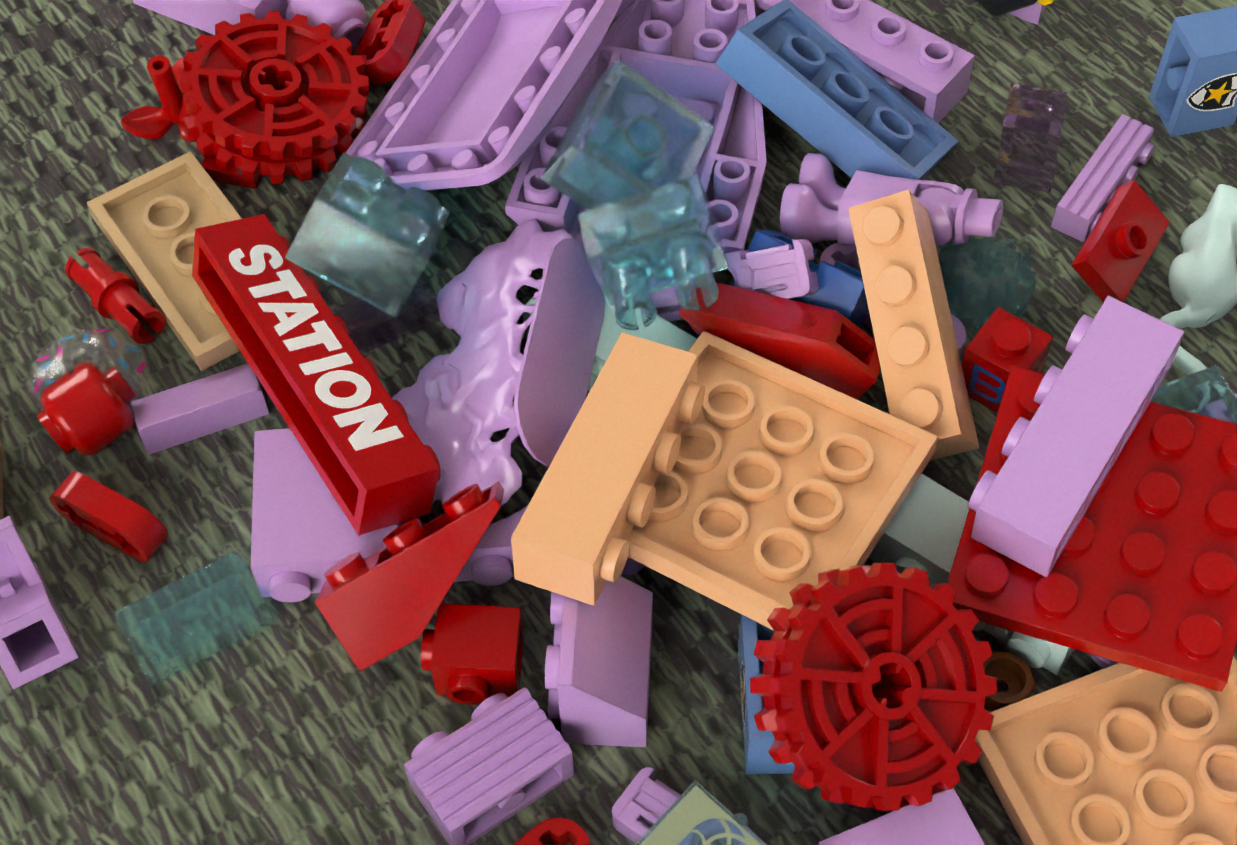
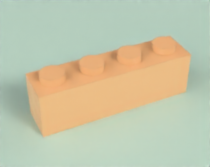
(913, 320)
(607, 470)

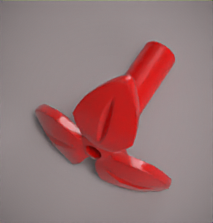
(155, 122)

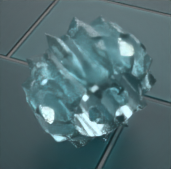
(985, 277)

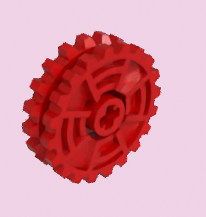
(273, 96)
(883, 739)

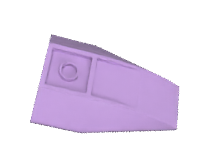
(676, 51)

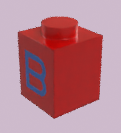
(996, 348)

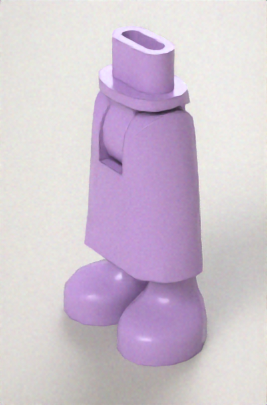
(820, 212)

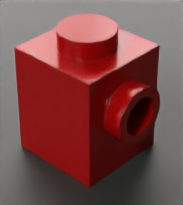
(474, 651)

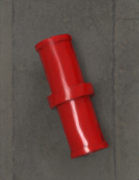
(115, 295)

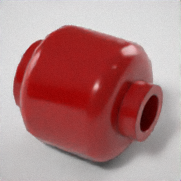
(87, 409)

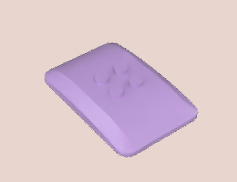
(482, 90)

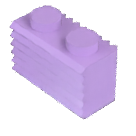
(489, 767)

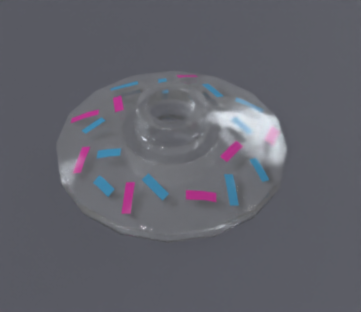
(93, 344)

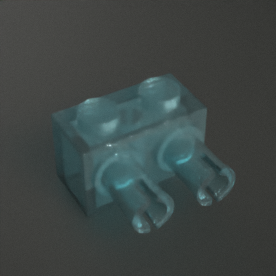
(654, 244)

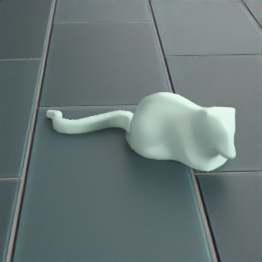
(1206, 272)

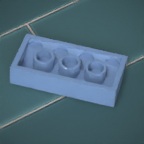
(832, 96)

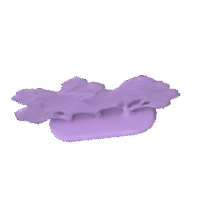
(472, 390)

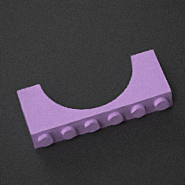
(305, 532)

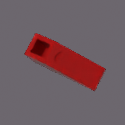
(792, 334)
(393, 594)

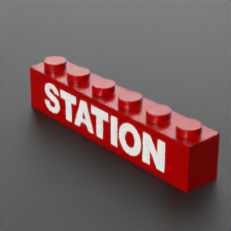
(315, 375)

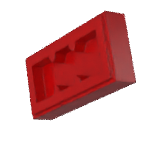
(1121, 243)

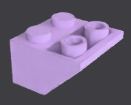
(601, 666)

